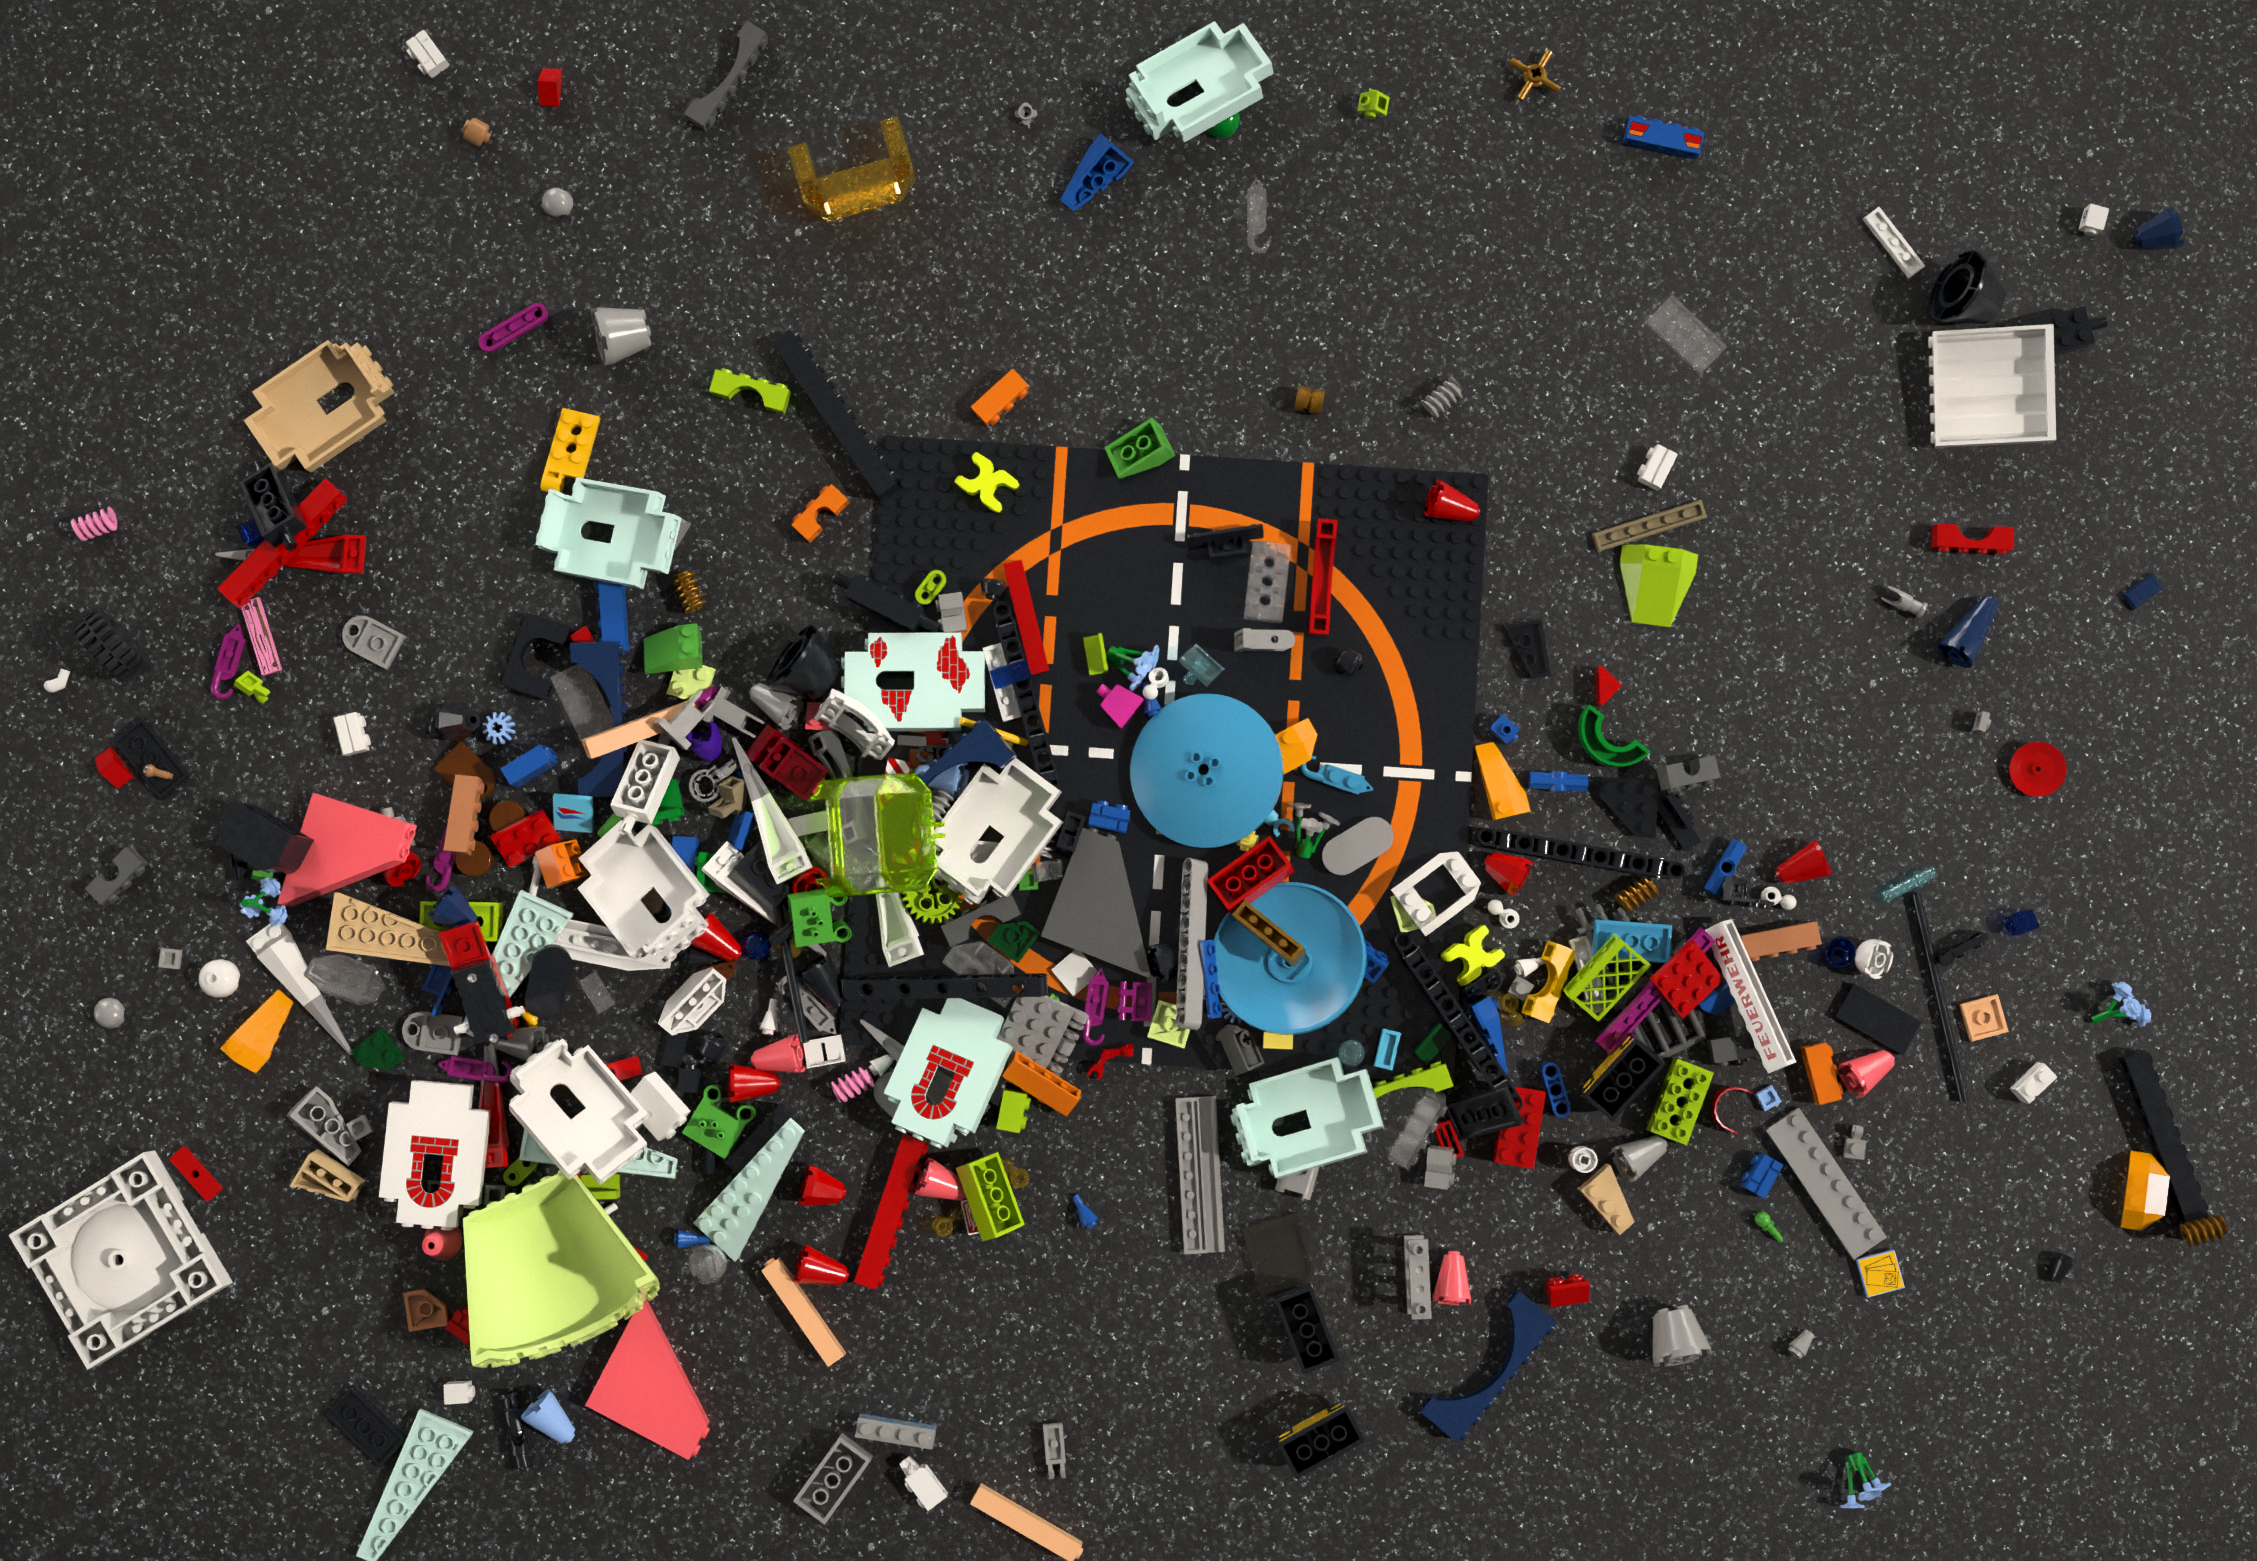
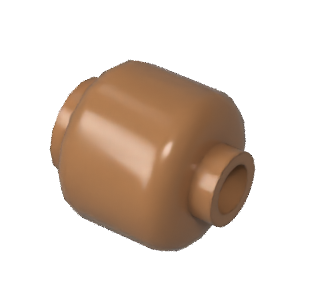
(476, 132)

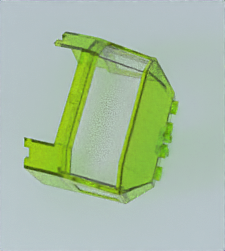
(879, 834)

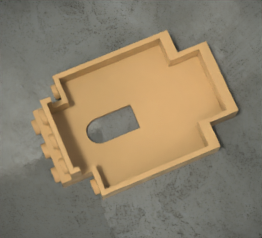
(294, 423)

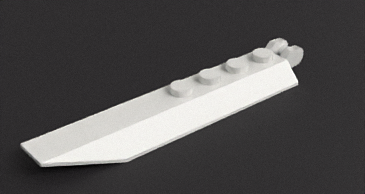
(599, 946)

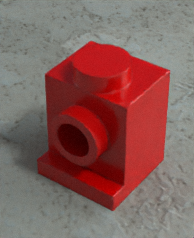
(935, 738)

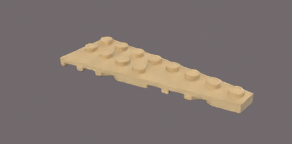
(378, 933)

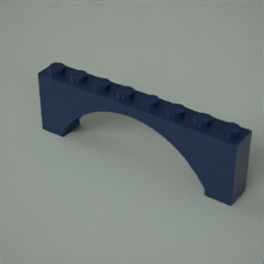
(604, 663)
(980, 745)
(1458, 1413)

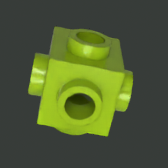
(1373, 104)

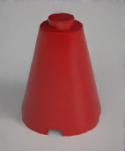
(1449, 503)
(1804, 865)
(717, 940)
(750, 1083)
(819, 1268)

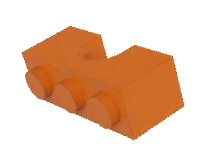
(829, 499)

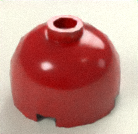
(400, 873)
(806, 880)

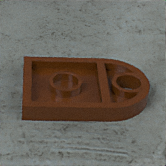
(464, 761)

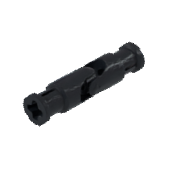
(514, 1420)

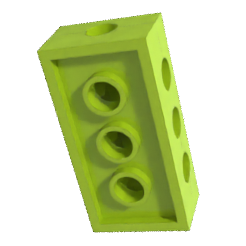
(490, 912)
(1692, 1101)

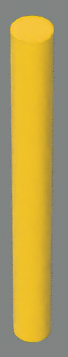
(1006, 736)

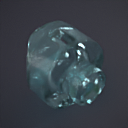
(1351, 1052)

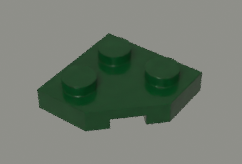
(1014, 939)
(379, 1051)

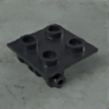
(1489, 981)

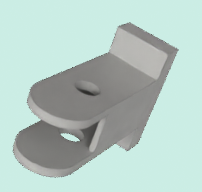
(1261, 640)
(729, 712)
(684, 720)

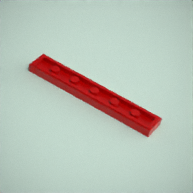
(1026, 617)

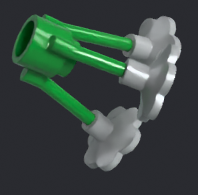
(1311, 825)

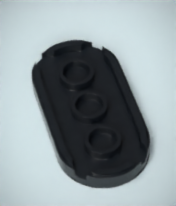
(548, 981)

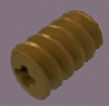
(688, 591)
(1637, 894)
(2203, 1229)

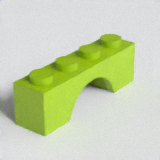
(727, 385)

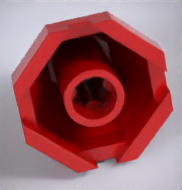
(1508, 871)
(820, 1188)

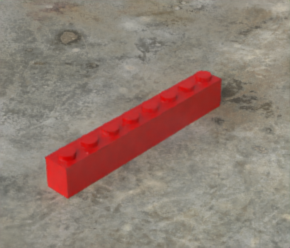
(267, 559)
(889, 1213)

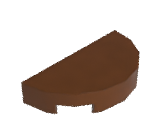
(726, 969)

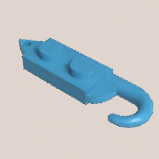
(1338, 778)

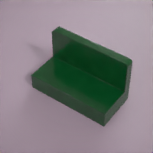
(1432, 1043)

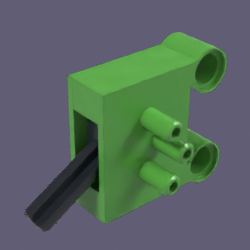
(811, 920)
(716, 1128)

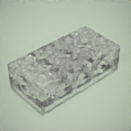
(1277, 574)

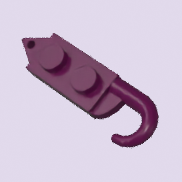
(228, 660)
(444, 864)
(1095, 1006)
(474, 1070)

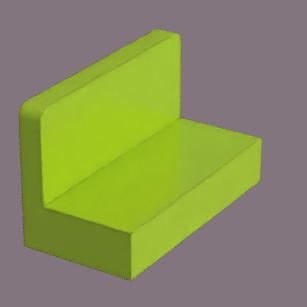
(1096, 654)
(608, 1190)

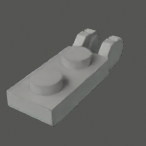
(1054, 1447)

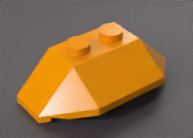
(1297, 744)
(2144, 1192)

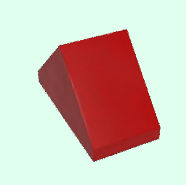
(549, 87)
(1605, 685)
(113, 768)

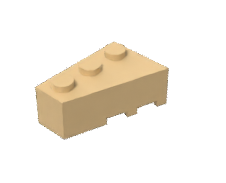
(327, 1177)
(1607, 1198)

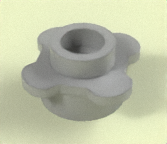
(1025, 118)

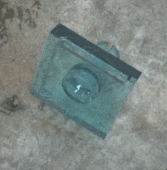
(1200, 666)

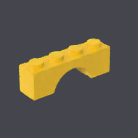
(1558, 962)

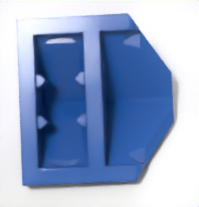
(1718, 999)

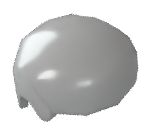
(557, 202)
(109, 1013)

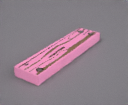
(261, 637)

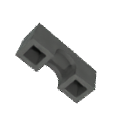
(1701, 770)
(130, 865)

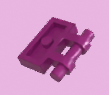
(1141, 1001)

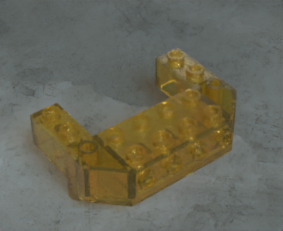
(859, 187)

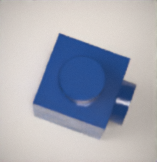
(1504, 730)

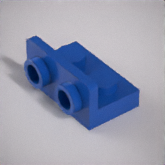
(741, 830)
(1376, 963)

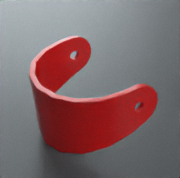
(1713, 1106)

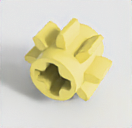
(1248, 842)

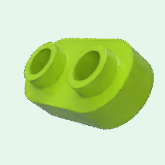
(930, 587)
(520, 1170)

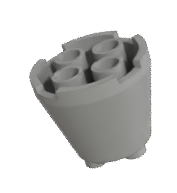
(620, 332)
(1678, 1337)

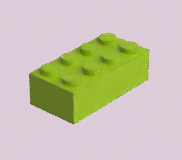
(990, 1196)

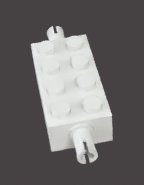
(644, 782)

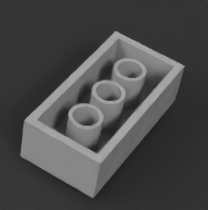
(833, 1478)

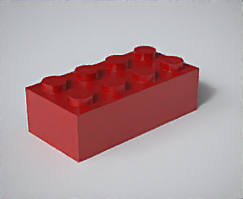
(1251, 875)
(1519, 1144)

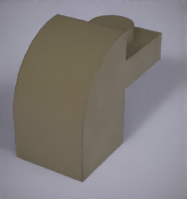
(733, 798)

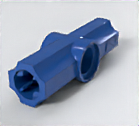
(1558, 781)
(1732, 857)

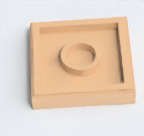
(1983, 1018)

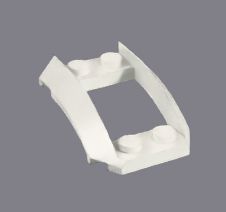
(832, 713)
(1416, 906)

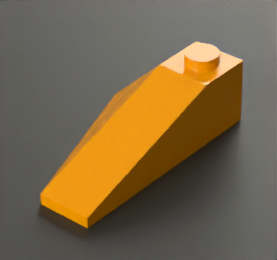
(1502, 787)
(256, 1037)

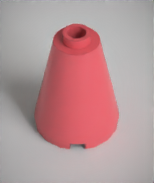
(781, 1056)
(1865, 1072)
(939, 1182)
(442, 1243)
(1452, 1281)

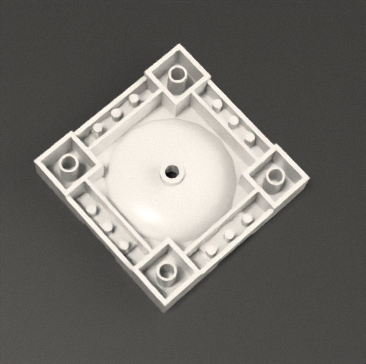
(78, 1263)

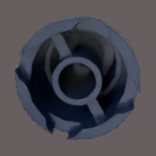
(1966, 638)

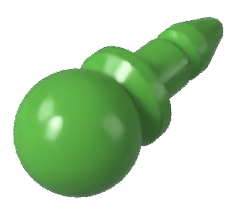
(1763, 1220)

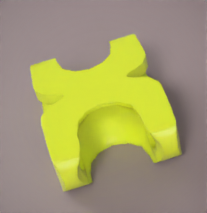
(987, 482)
(1472, 955)

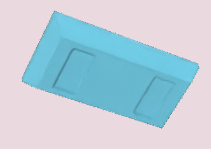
(1387, 1049)

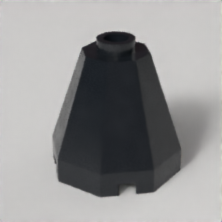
(456, 721)
(1163, 961)

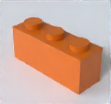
(1000, 398)
(1821, 1073)

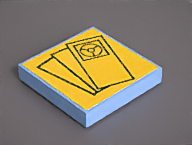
(1880, 1273)

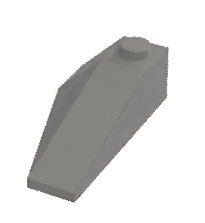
(322, 1121)

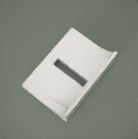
(834, 1051)

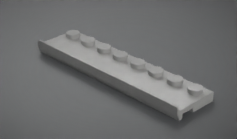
(1200, 1175)
(1825, 1183)

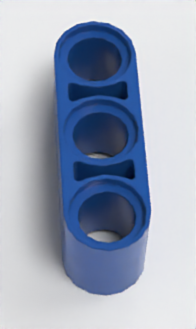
(1548, 1082)

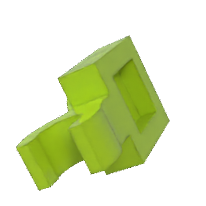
(252, 685)

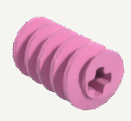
(95, 525)
(852, 1084)

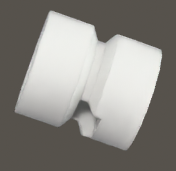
(1582, 1159)

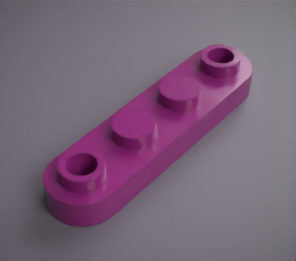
(513, 327)

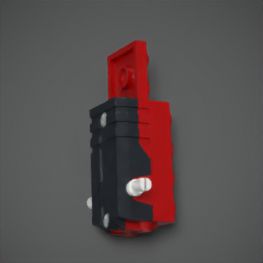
(479, 985)

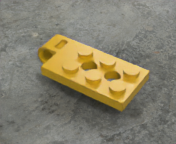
(562, 463)

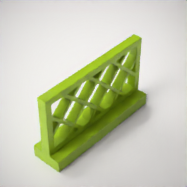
(1592, 970)

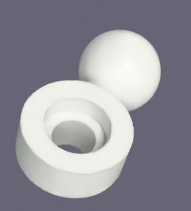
(1150, 691)
(1787, 902)
(1496, 907)

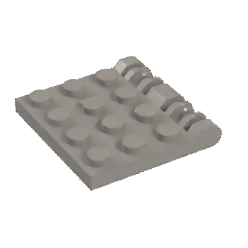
(1037, 1030)

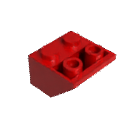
(1567, 1291)

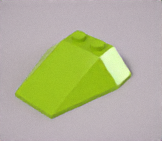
(1656, 581)

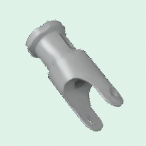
(1907, 603)

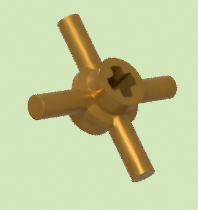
(1538, 80)

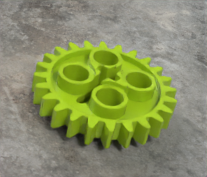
(915, 897)

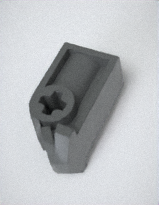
(1240, 1048)

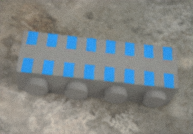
(896, 1431)

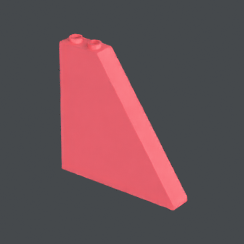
(345, 849)
(649, 1389)

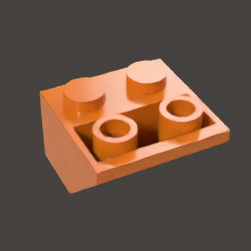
(561, 863)

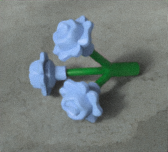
(252, 905)
(2130, 1008)

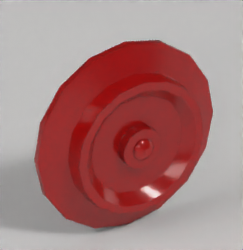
(2038, 769)

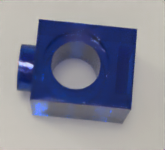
(250, 533)
(2021, 922)

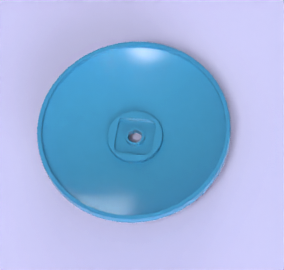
(1241, 777)
(1283, 997)

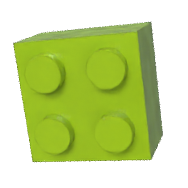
(1012, 1110)

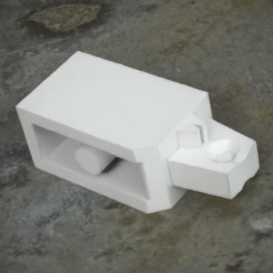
(923, 1483)

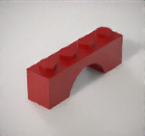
(1948, 537)

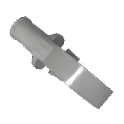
(712, 773)

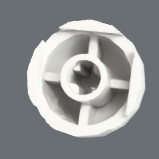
(1873, 958)
(219, 978)

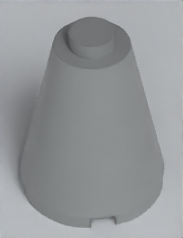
(778, 705)
(1638, 1156)

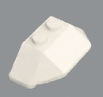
(693, 1002)

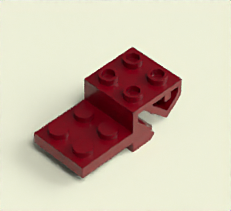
(786, 762)

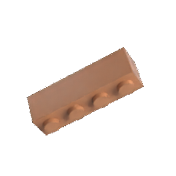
(463, 815)
(1782, 939)

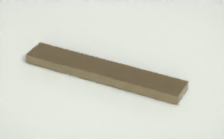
(1649, 526)

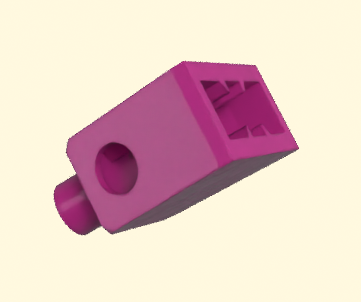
(1119, 703)

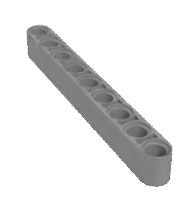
(1191, 933)

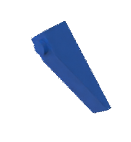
(1097, 169)
(1487, 1020)

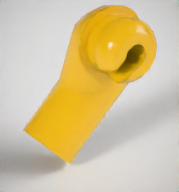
(529, 1018)

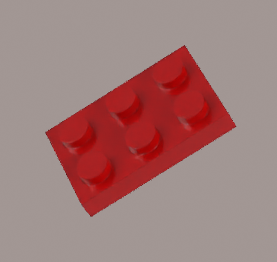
(525, 837)

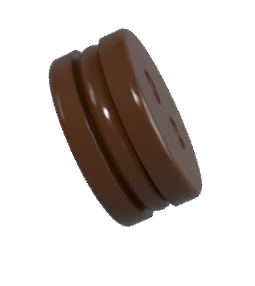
(506, 814)
(478, 863)

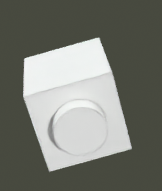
(2093, 219)
(458, 1392)

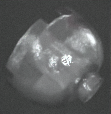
(708, 1263)

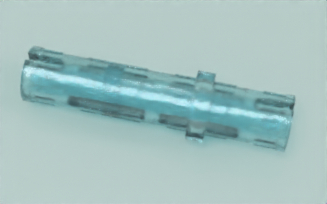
(1916, 880)

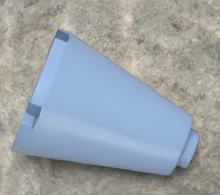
(951, 781)
(549, 1418)

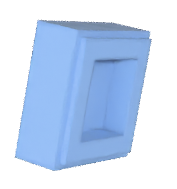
(1767, 1098)

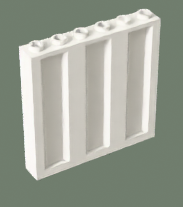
(1993, 386)

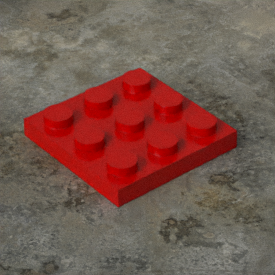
(1686, 979)

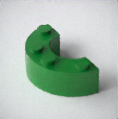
(1599, 749)

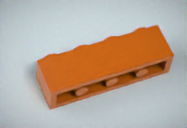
(1041, 1083)

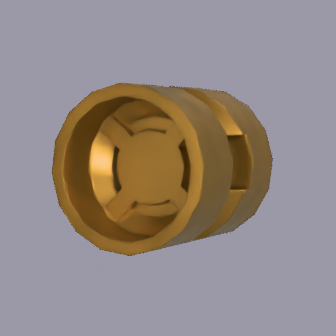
(1309, 400)

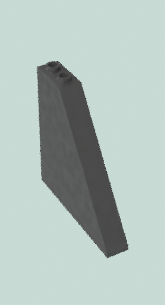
(1097, 907)

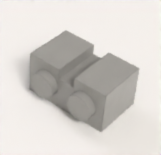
(952, 613)
(1439, 1167)

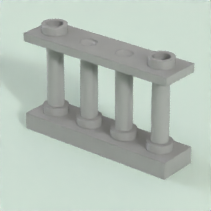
(1417, 1276)

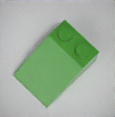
(1140, 449)
(673, 649)

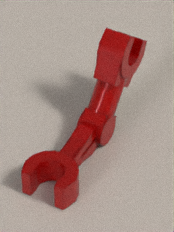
(1126, 1050)

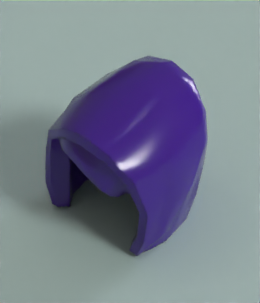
(706, 744)

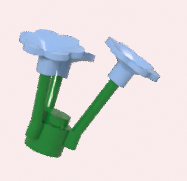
(1144, 663)
(1859, 1463)

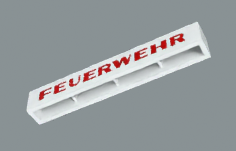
(1750, 997)

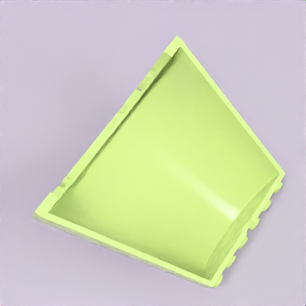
(547, 1273)

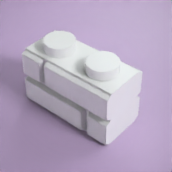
(427, 54)
(1657, 467)
(352, 734)
(2033, 1082)

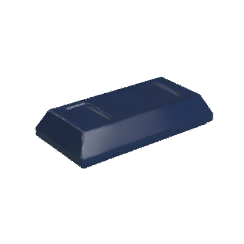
(2142, 591)

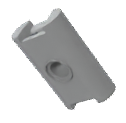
(1300, 1182)

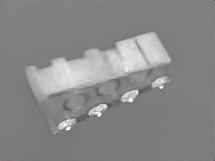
(1418, 1127)

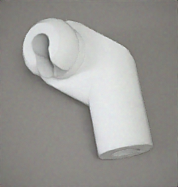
(58, 683)

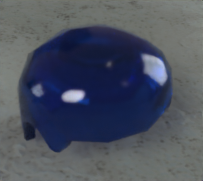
(756, 945)
(1840, 952)

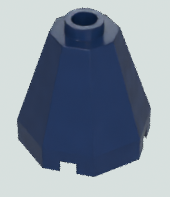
(2160, 232)
(452, 909)

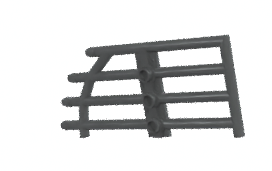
(1637, 987)

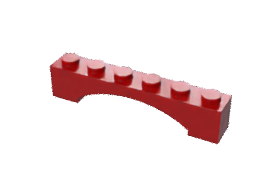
(1322, 577)

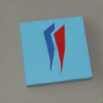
(573, 813)

